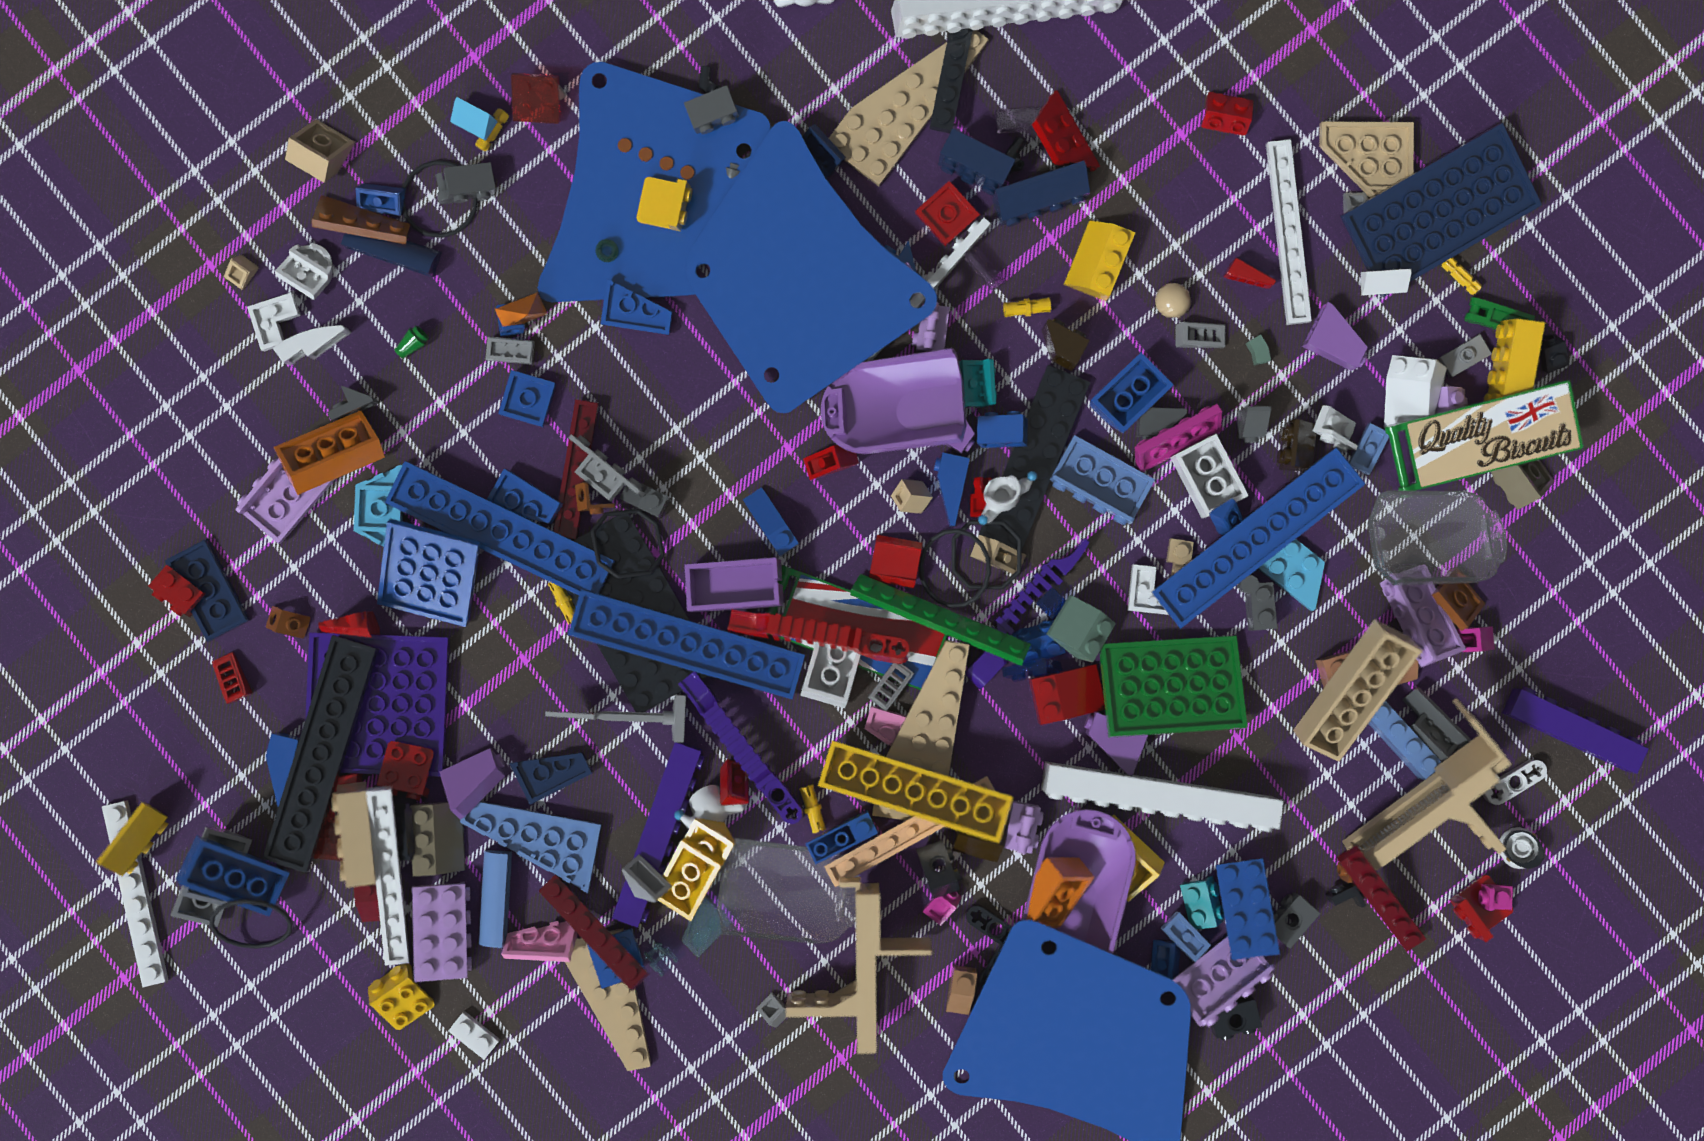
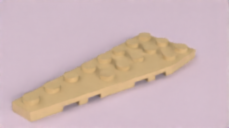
(890, 119)
(931, 723)

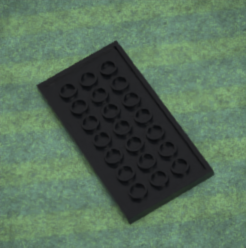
(641, 678)

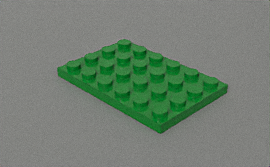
(1172, 686)

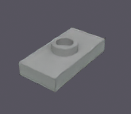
(510, 350)
(1465, 356)

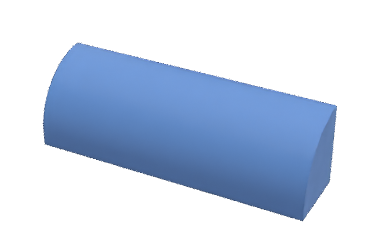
(495, 898)

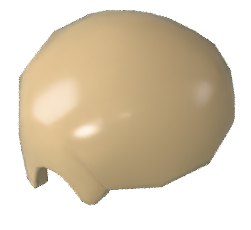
(1173, 300)

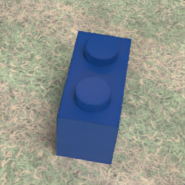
(1002, 430)

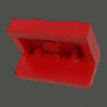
(1227, 113)
(176, 590)

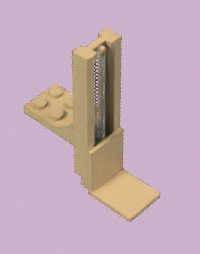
(1451, 788)

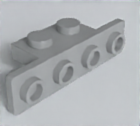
(601, 475)

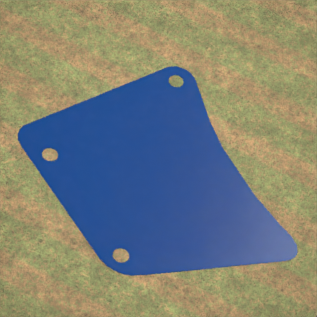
(611, 182)
(799, 276)
(1077, 1037)

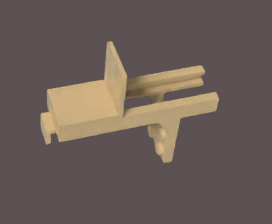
(860, 995)

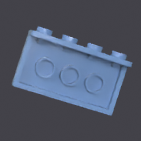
(1101, 480)

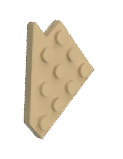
(1370, 152)

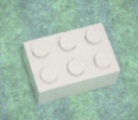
(1208, 475)

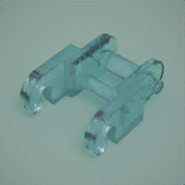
(665, 952)

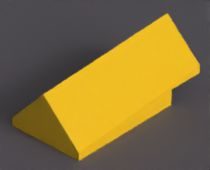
(696, 865)

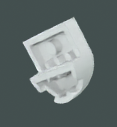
(307, 269)

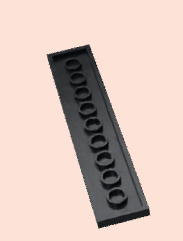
(320, 753)

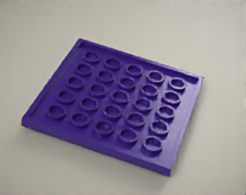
(401, 701)

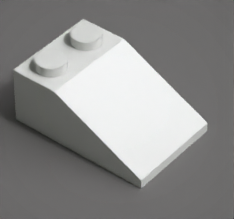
(1412, 388)
(830, 675)

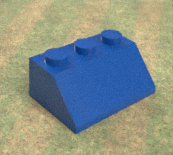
(1130, 393)

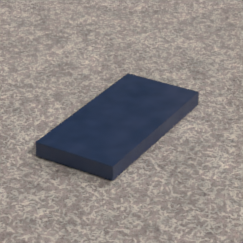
(220, 606)

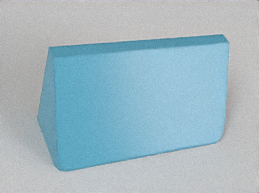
(472, 119)

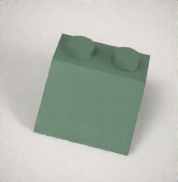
(1081, 629)

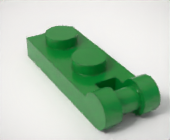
(1494, 313)

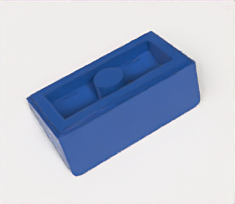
(380, 198)
(1226, 516)
(1165, 958)

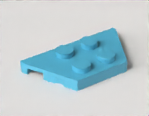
(370, 510)
(1296, 572)

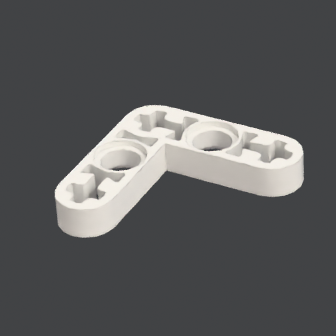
(1506, 791)

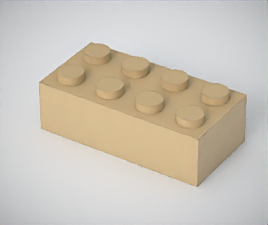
(355, 832)

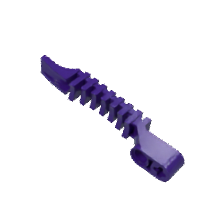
(988, 664)
(730, 735)

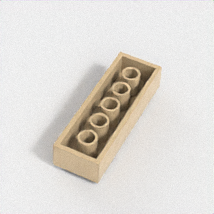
(1357, 690)

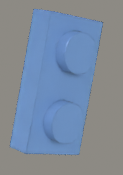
(1368, 449)
(1185, 936)

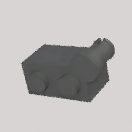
(465, 183)
(1259, 604)

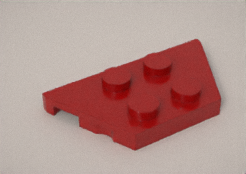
(1061, 135)

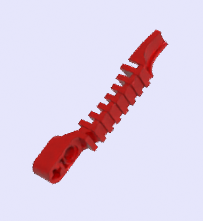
(823, 633)

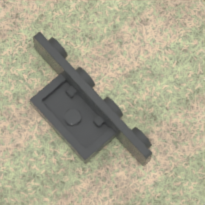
(1434, 726)

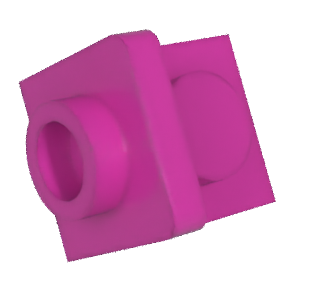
(1495, 897)
(942, 907)

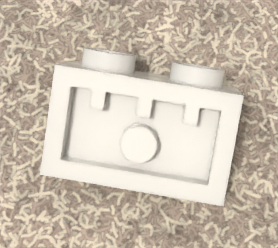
(1335, 429)

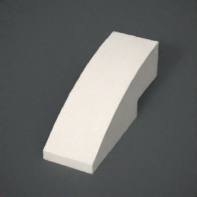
(310, 343)

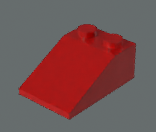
(1067, 694)

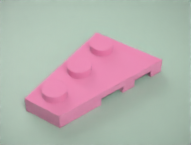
(543, 943)

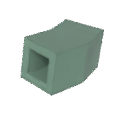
(1259, 350)

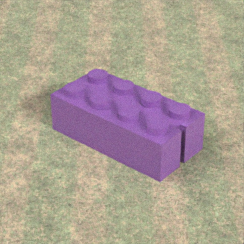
(734, 585)

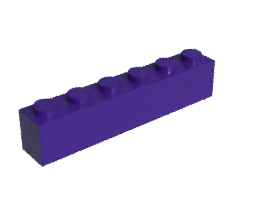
(1574, 730)

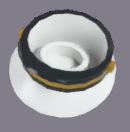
(1522, 849)

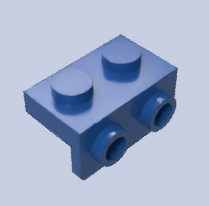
(1041, 644)

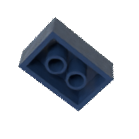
(975, 162)

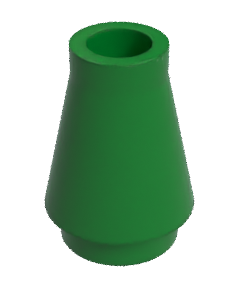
(412, 341)

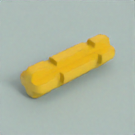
(500, 116)
(1462, 276)

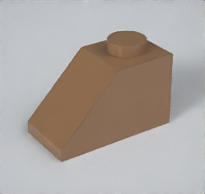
(961, 989)

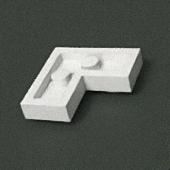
(268, 315)
(1140, 594)

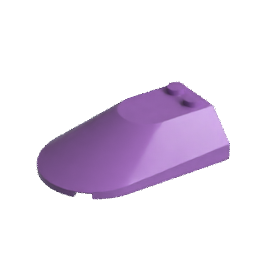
(897, 404)
(1109, 856)

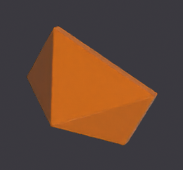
(521, 310)

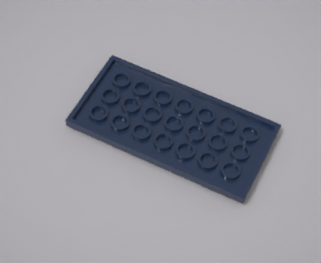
(1443, 207)

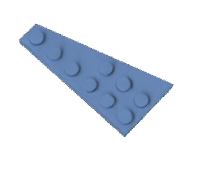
(548, 840)

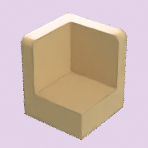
(911, 496)

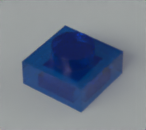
(1051, 603)

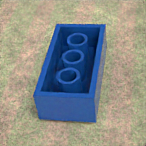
(231, 874)
(1247, 909)

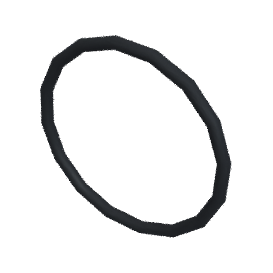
(410, 221)
(988, 568)
(250, 901)

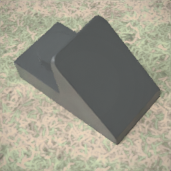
(356, 402)

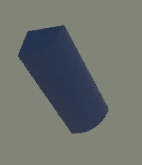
(408, 255)

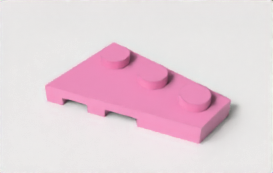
(884, 724)

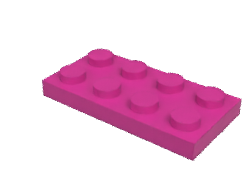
(1178, 438)

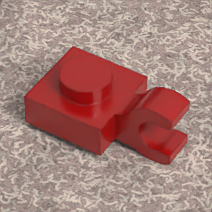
(977, 500)

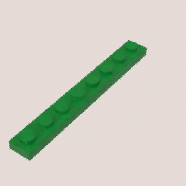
(940, 619)

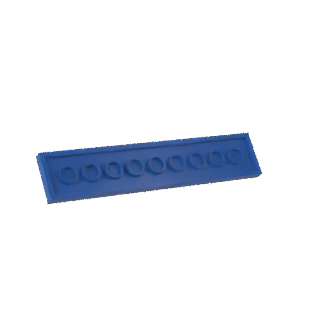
(498, 530)
(1258, 538)
(686, 644)

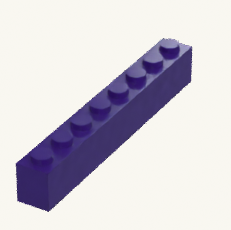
(661, 825)

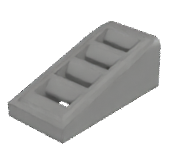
(1185, 335)
(886, 704)

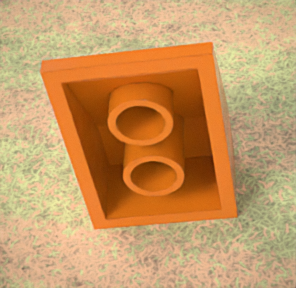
(1057, 890)

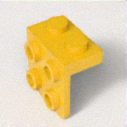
(664, 203)
(399, 997)

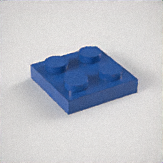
(527, 398)
(604, 973)

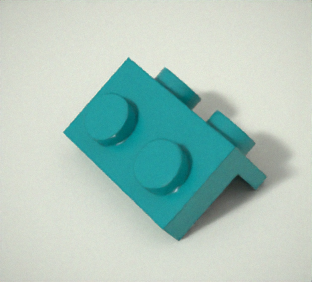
(979, 382)
(1202, 903)

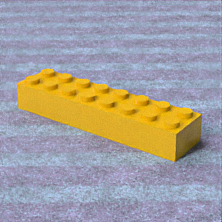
(916, 791)

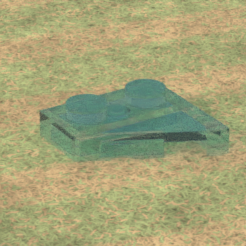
(703, 929)

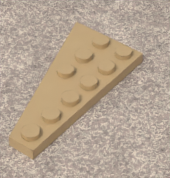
(614, 1007)

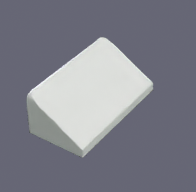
(1385, 282)

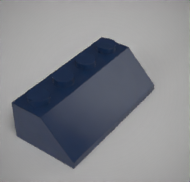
(1041, 194)

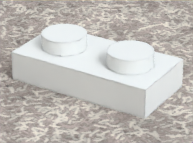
(474, 1035)

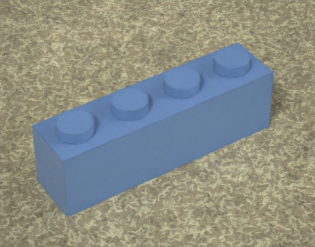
(1404, 742)

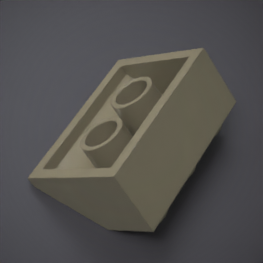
(1523, 482)
(437, 839)

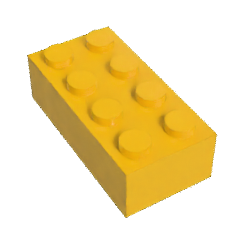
(1514, 357)

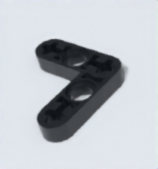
(977, 924)

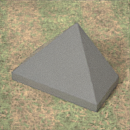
(645, 880)

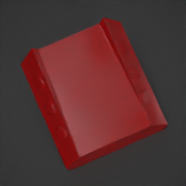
(895, 561)
(355, 624)

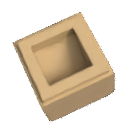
(240, 271)

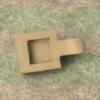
(1179, 553)

